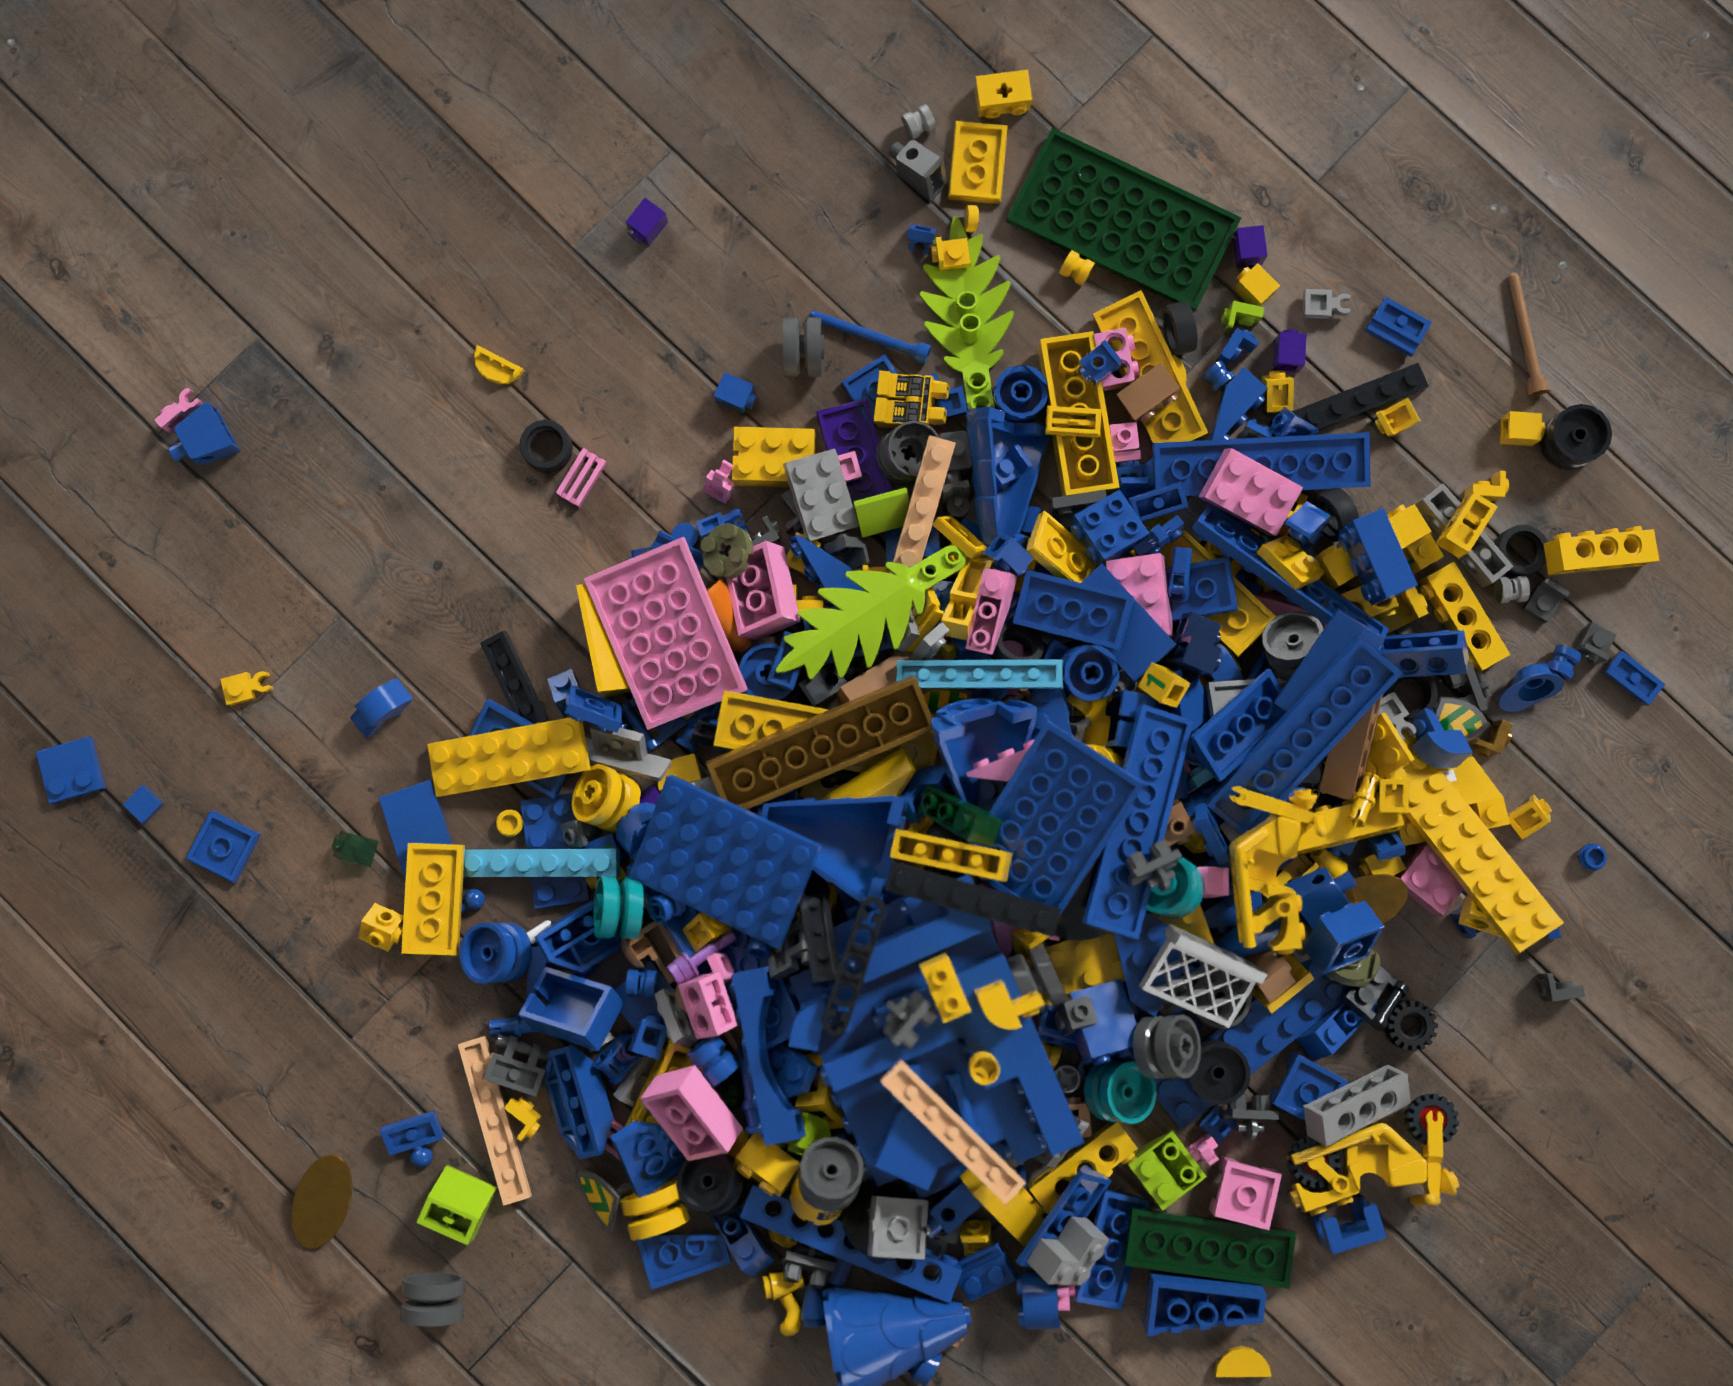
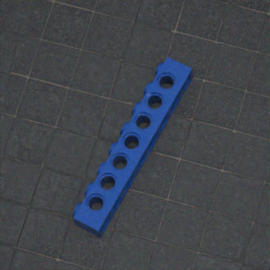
(940, 1286)

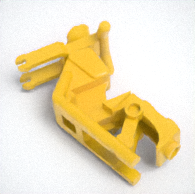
(1255, 862)

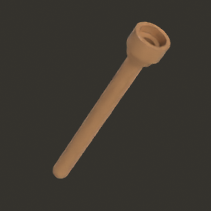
(1537, 383)

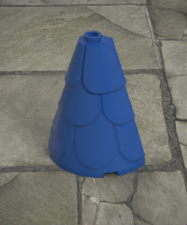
(989, 438)
(977, 731)
(853, 838)
(886, 1334)

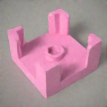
(1246, 1193)

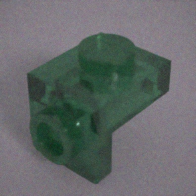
(354, 848)

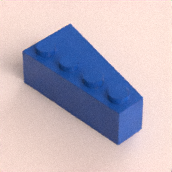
(1193, 1302)

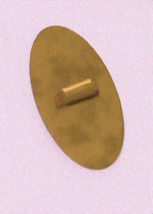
(1381, 892)
(321, 1201)

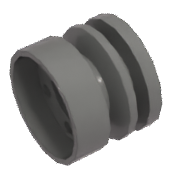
(907, 437)

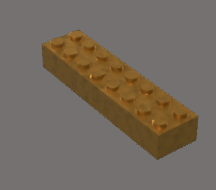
(822, 744)

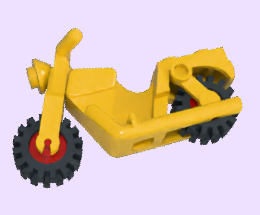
(1380, 1152)

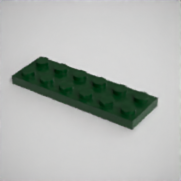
(1209, 1248)

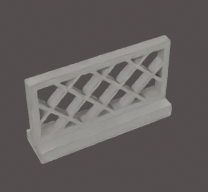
(1207, 954)

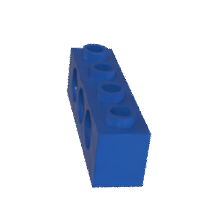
(1427, 653)

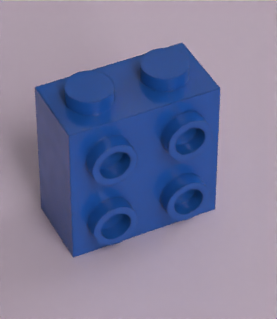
(1108, 529)

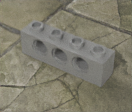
(1484, 560)
(1357, 1105)

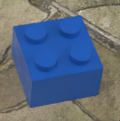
(1343, 937)

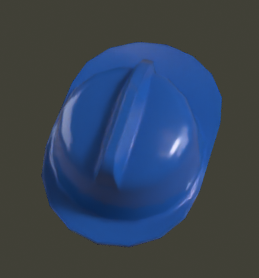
(1529, 687)

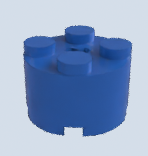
(1019, 380)
(1104, 670)
(633, 827)
(1039, 1302)

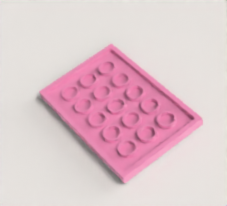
(665, 633)

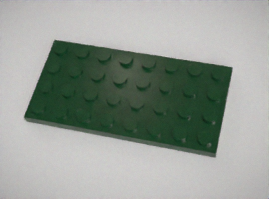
(1123, 219)

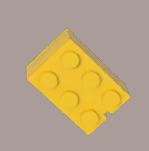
(763, 452)

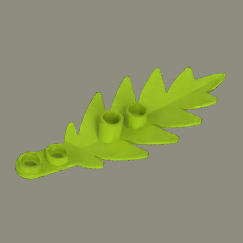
(968, 314)
(865, 613)

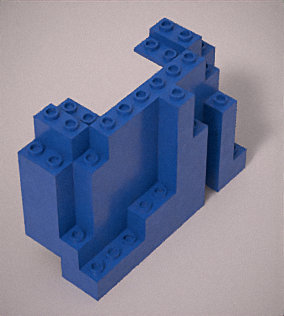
(1018, 1112)

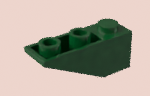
(960, 816)

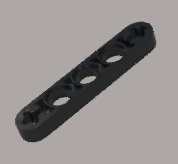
(853, 980)

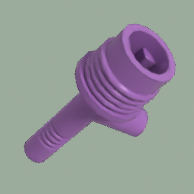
(685, 968)

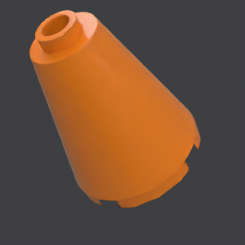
(722, 604)

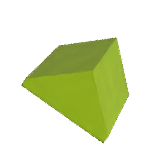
(882, 512)

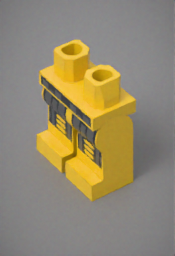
(909, 399)

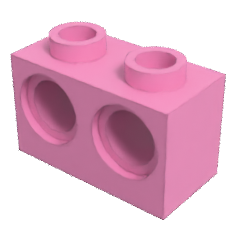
(1112, 382)
(708, 1005)

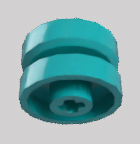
(1184, 892)
(618, 908)
(1119, 1092)

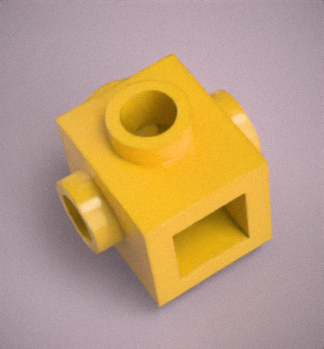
(381, 927)

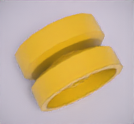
(604, 797)
(654, 1212)

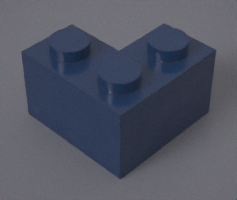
(1196, 646)

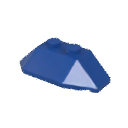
(573, 942)
(578, 1101)

